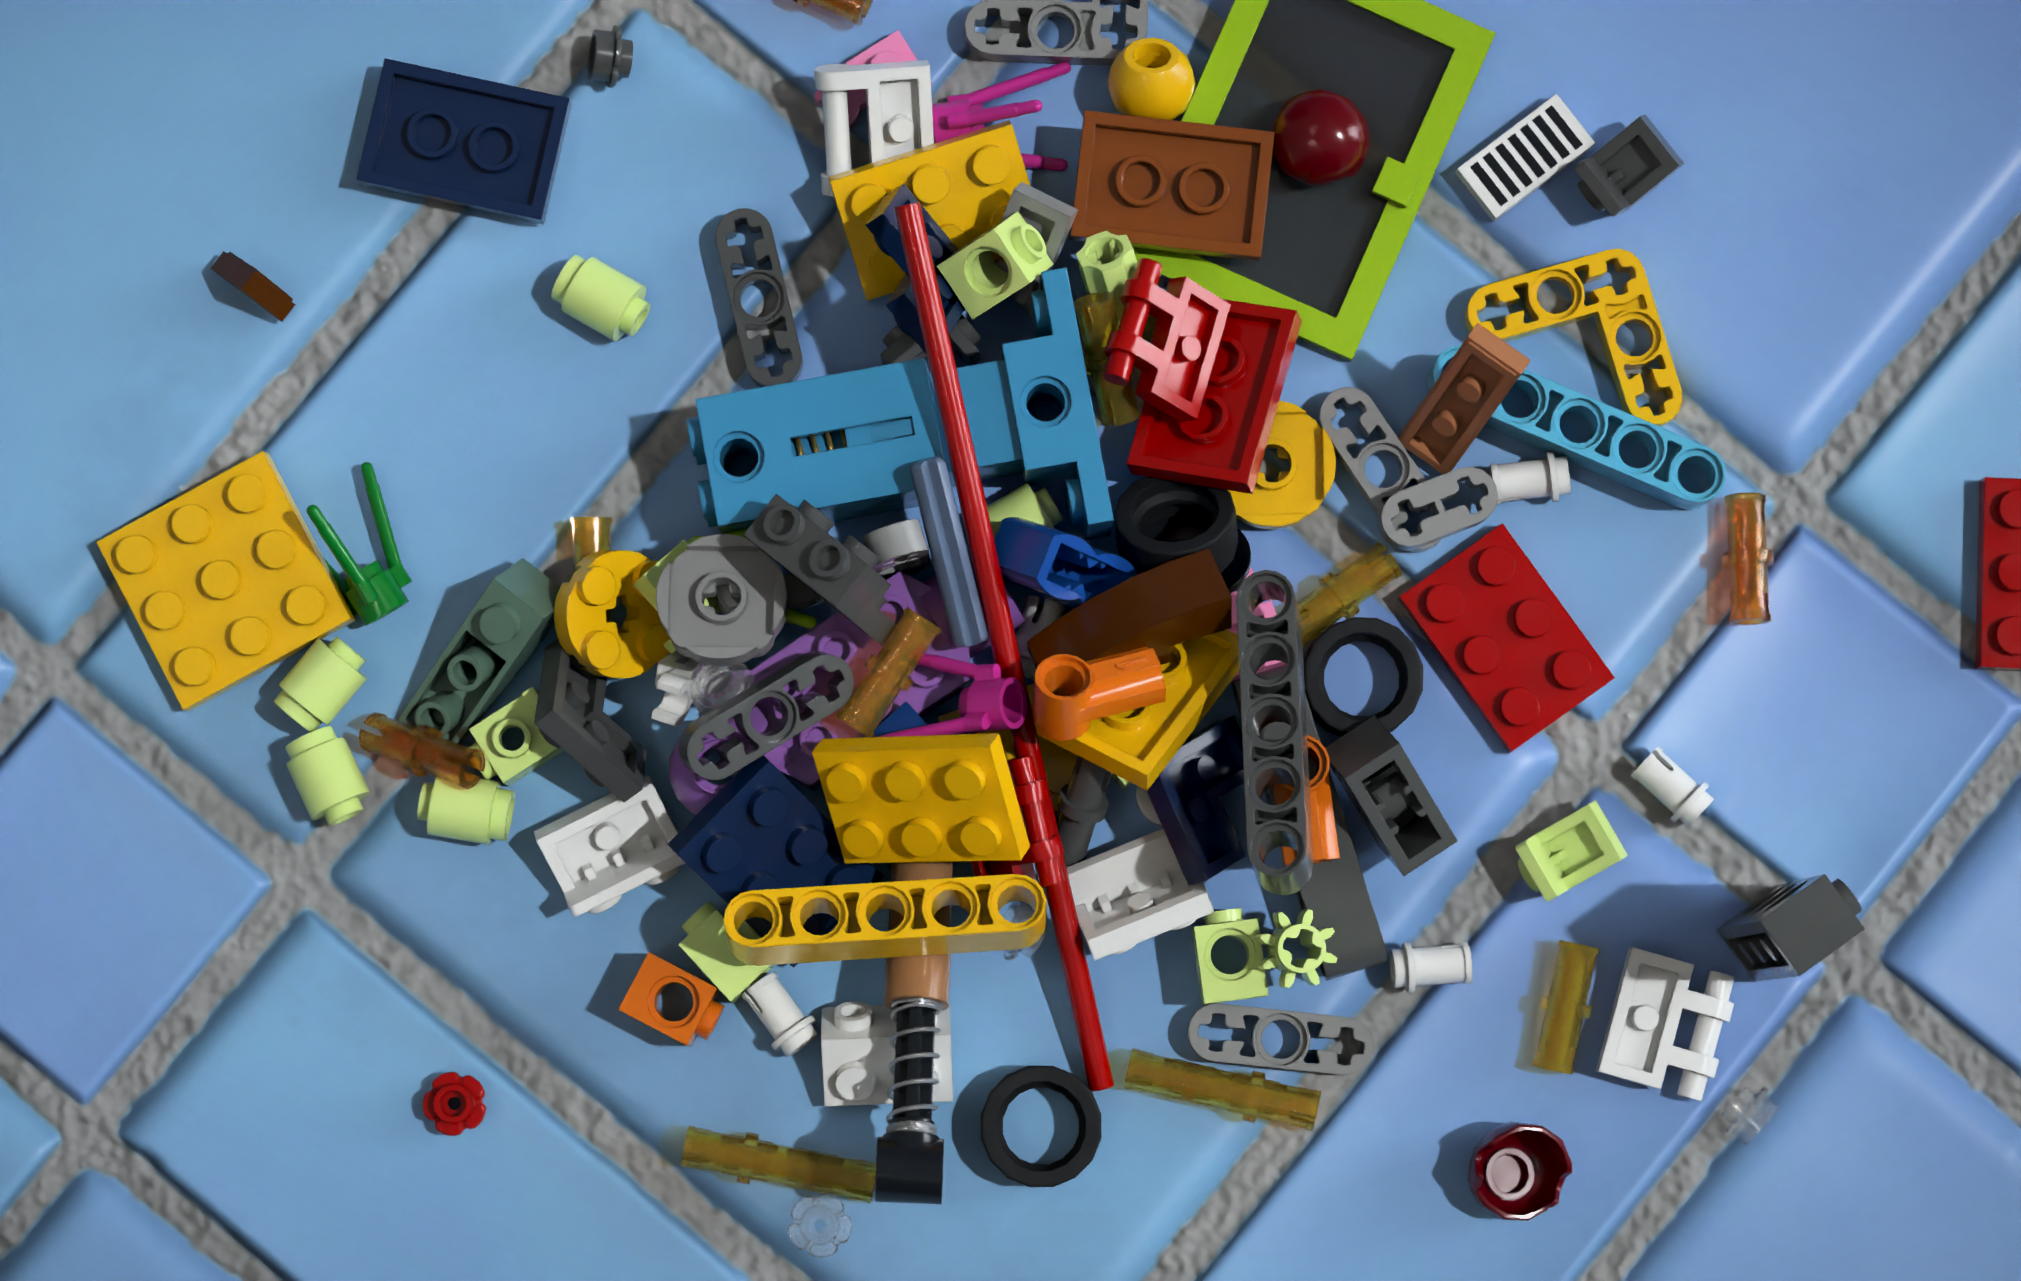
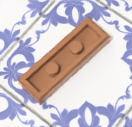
(1463, 399)

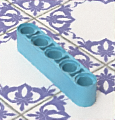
(1607, 428)

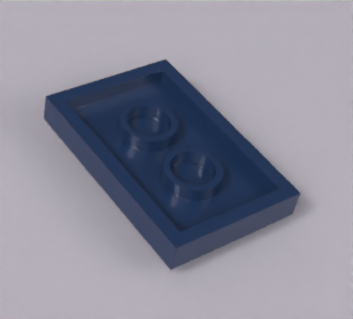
(464, 141)
(766, 837)

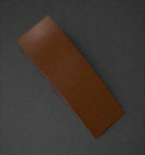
(1149, 610)

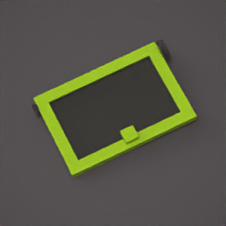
(1337, 242)

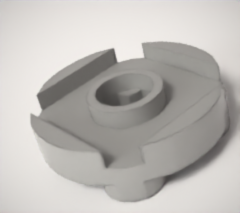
(747, 628)

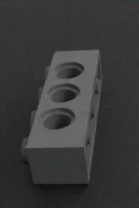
(1793, 927)

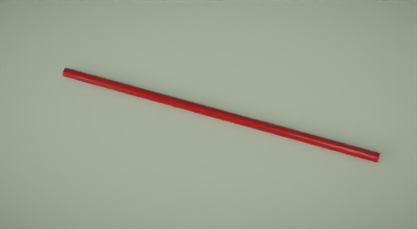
(998, 617)

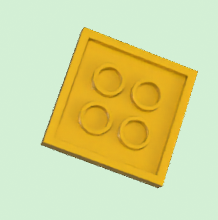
(225, 581)

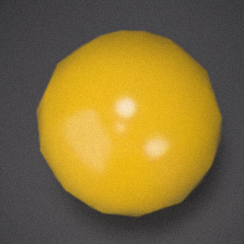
(1151, 80)

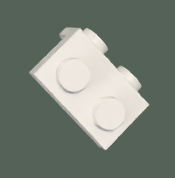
(610, 849)
(1133, 895)
(859, 1054)

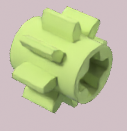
(1309, 938)

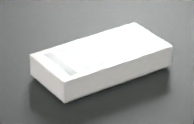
(1525, 157)

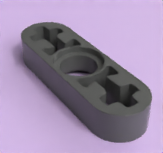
(732, 258)
(733, 753)

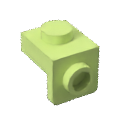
(1569, 852)

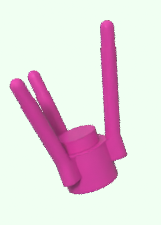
(966, 113)
(986, 705)

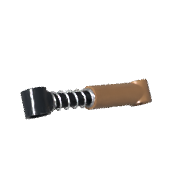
(917, 990)

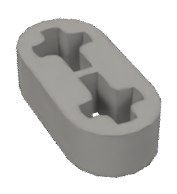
(1432, 494)

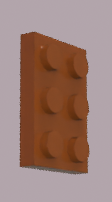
(1173, 184)

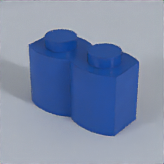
(1056, 562)

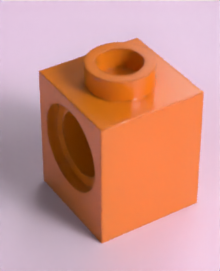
(644, 993)

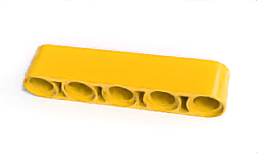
(856, 903)

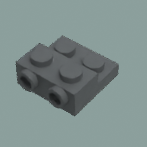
(831, 570)

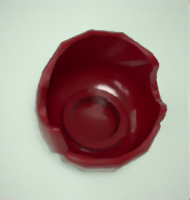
(1320, 137)
(1518, 1170)

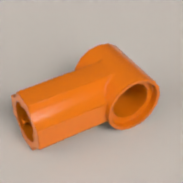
(1078, 691)
(1322, 814)

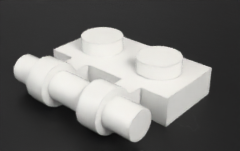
(1647, 1017)

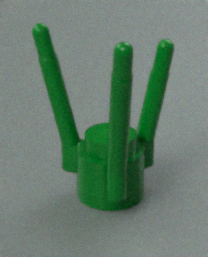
(367, 590)

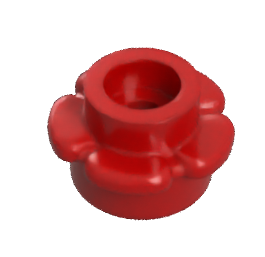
(469, 1113)

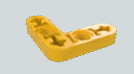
(1609, 314)

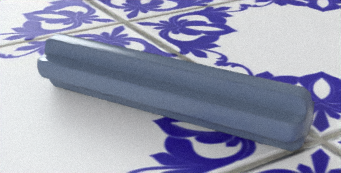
(948, 552)

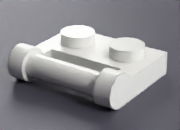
(896, 110)

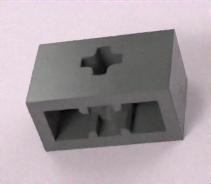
(1389, 795)

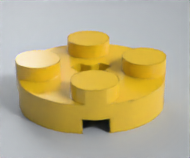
(1301, 488)
(583, 622)

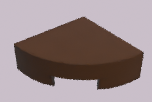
(253, 285)

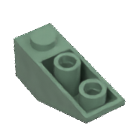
(485, 652)

